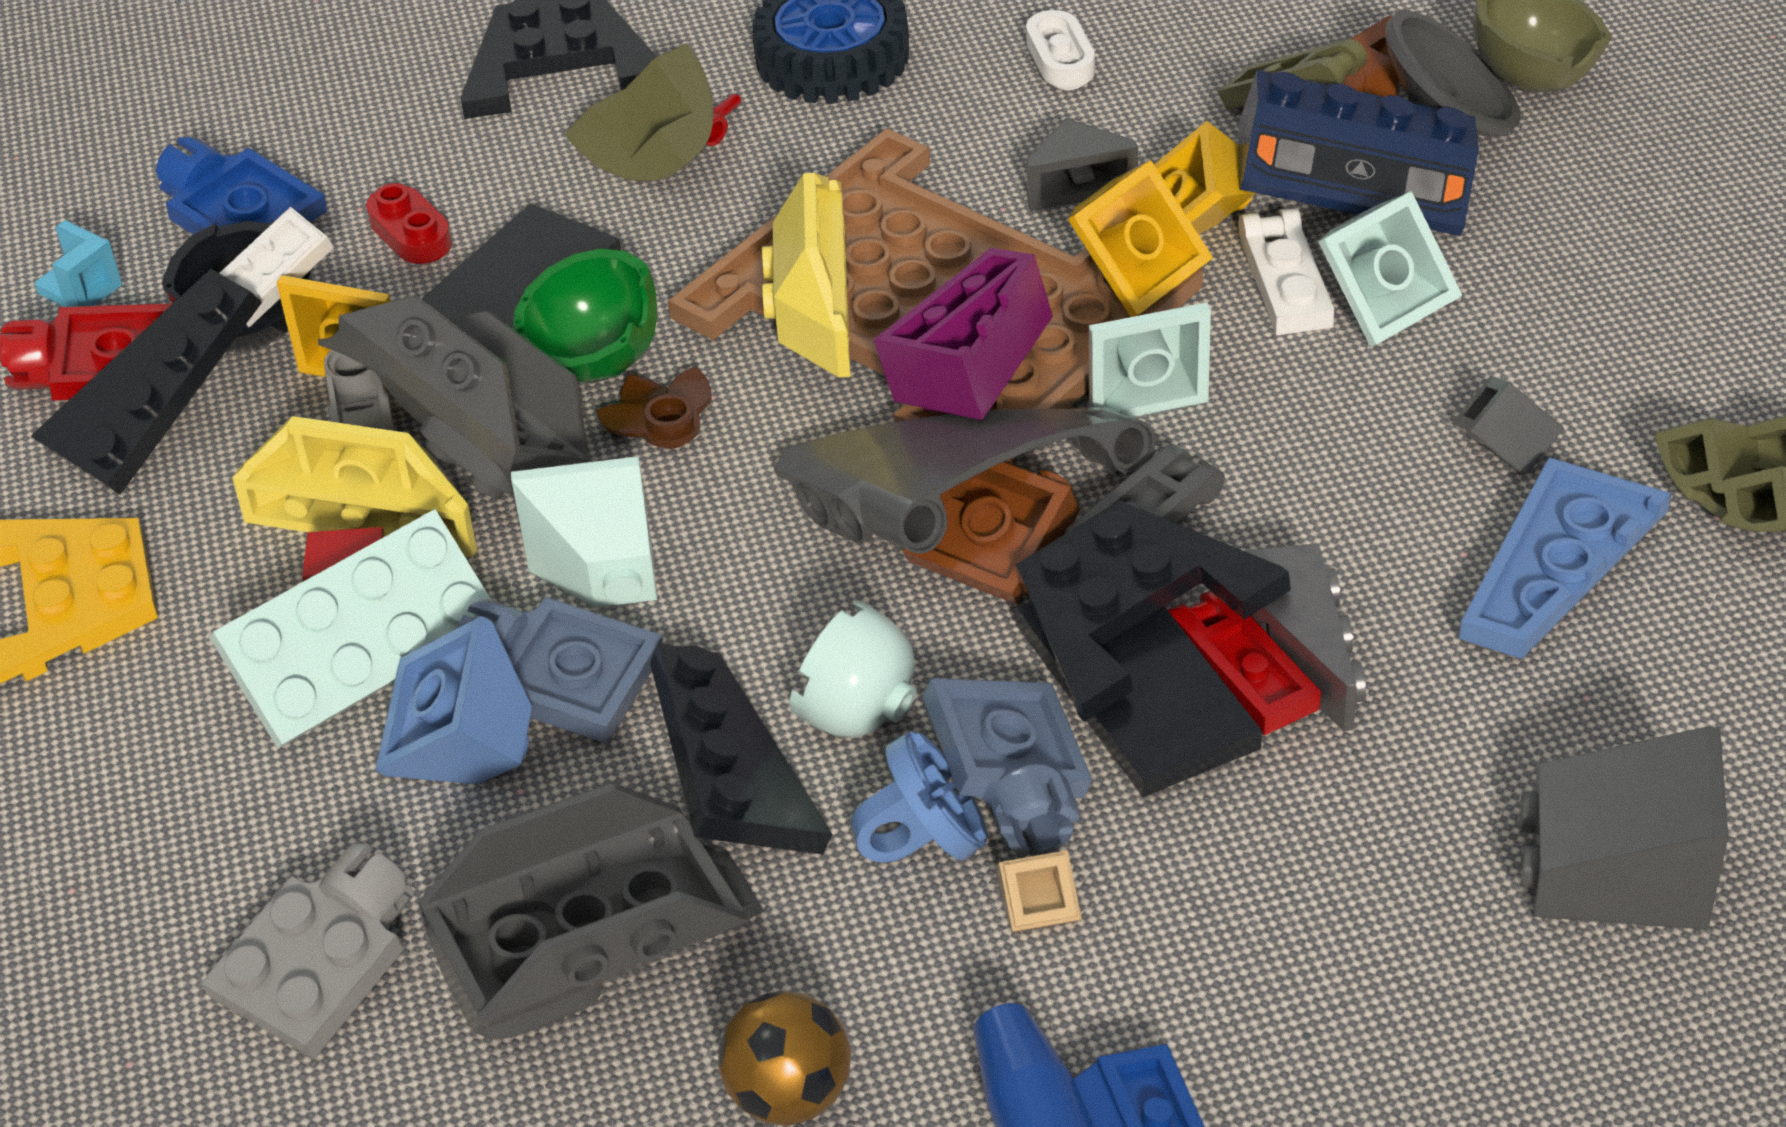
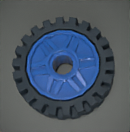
(830, 46)

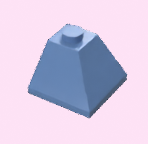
(456, 710)

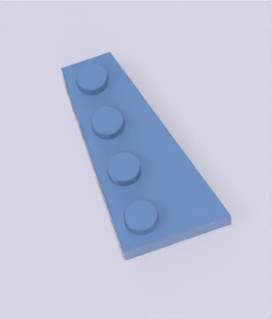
(1556, 552)

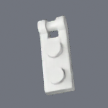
(1286, 272)

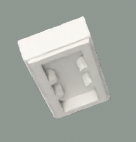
(285, 248)

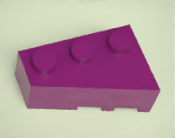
(967, 336)

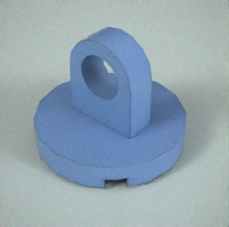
(922, 803)

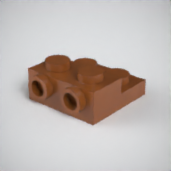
(998, 523)

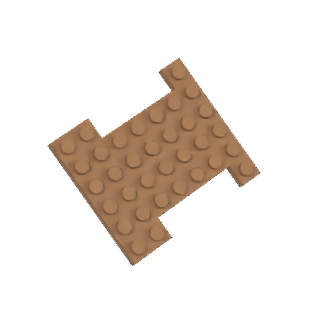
(906, 247)

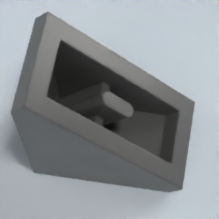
(1076, 164)

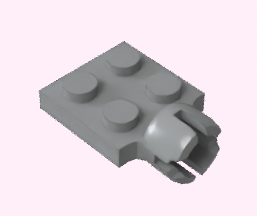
(315, 950)

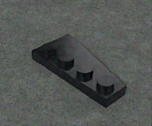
(142, 391)

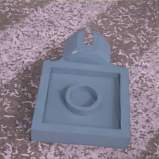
(573, 662)
(1014, 753)

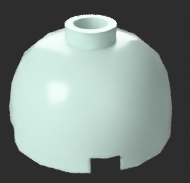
(856, 675)

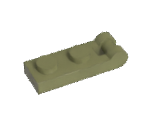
(1321, 64)

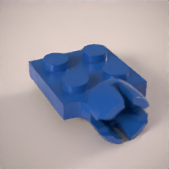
(229, 188)

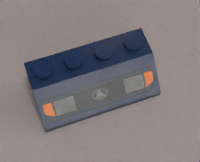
(1355, 149)

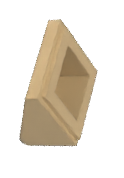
(1038, 891)

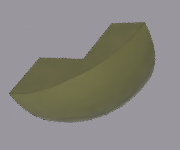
(651, 123)
(1731, 470)

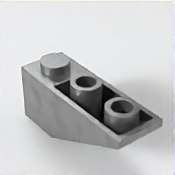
(1312, 631)

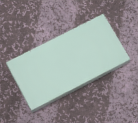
(348, 627)

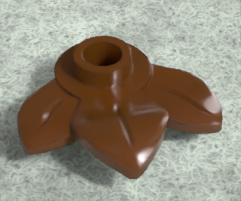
(657, 412)

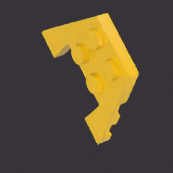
(80, 587)

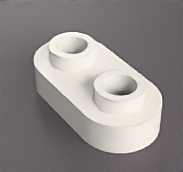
(1060, 49)

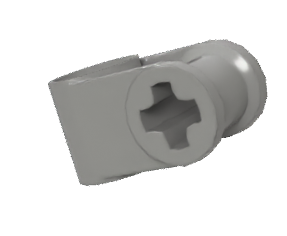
(356, 394)

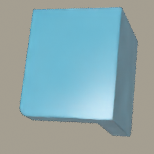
(84, 272)

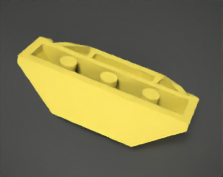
(810, 274)
(347, 477)

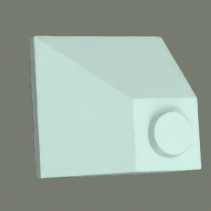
(1389, 267)
(1151, 361)
(588, 530)

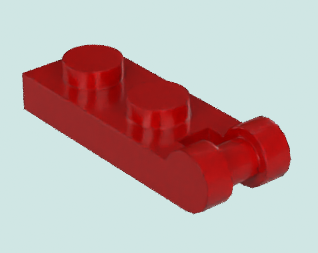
(1249, 663)

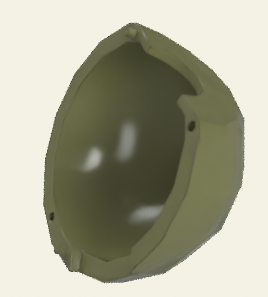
(1539, 41)

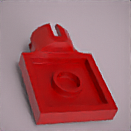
(71, 347)

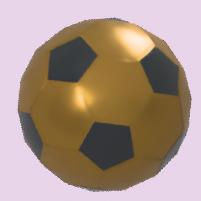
(784, 1058)

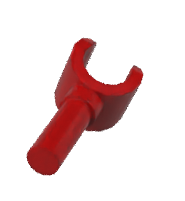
(720, 124)

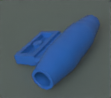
(1034, 1088)

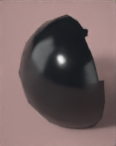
(216, 249)

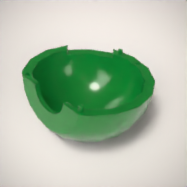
(591, 313)

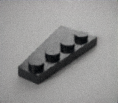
(727, 760)

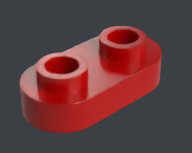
(408, 224)

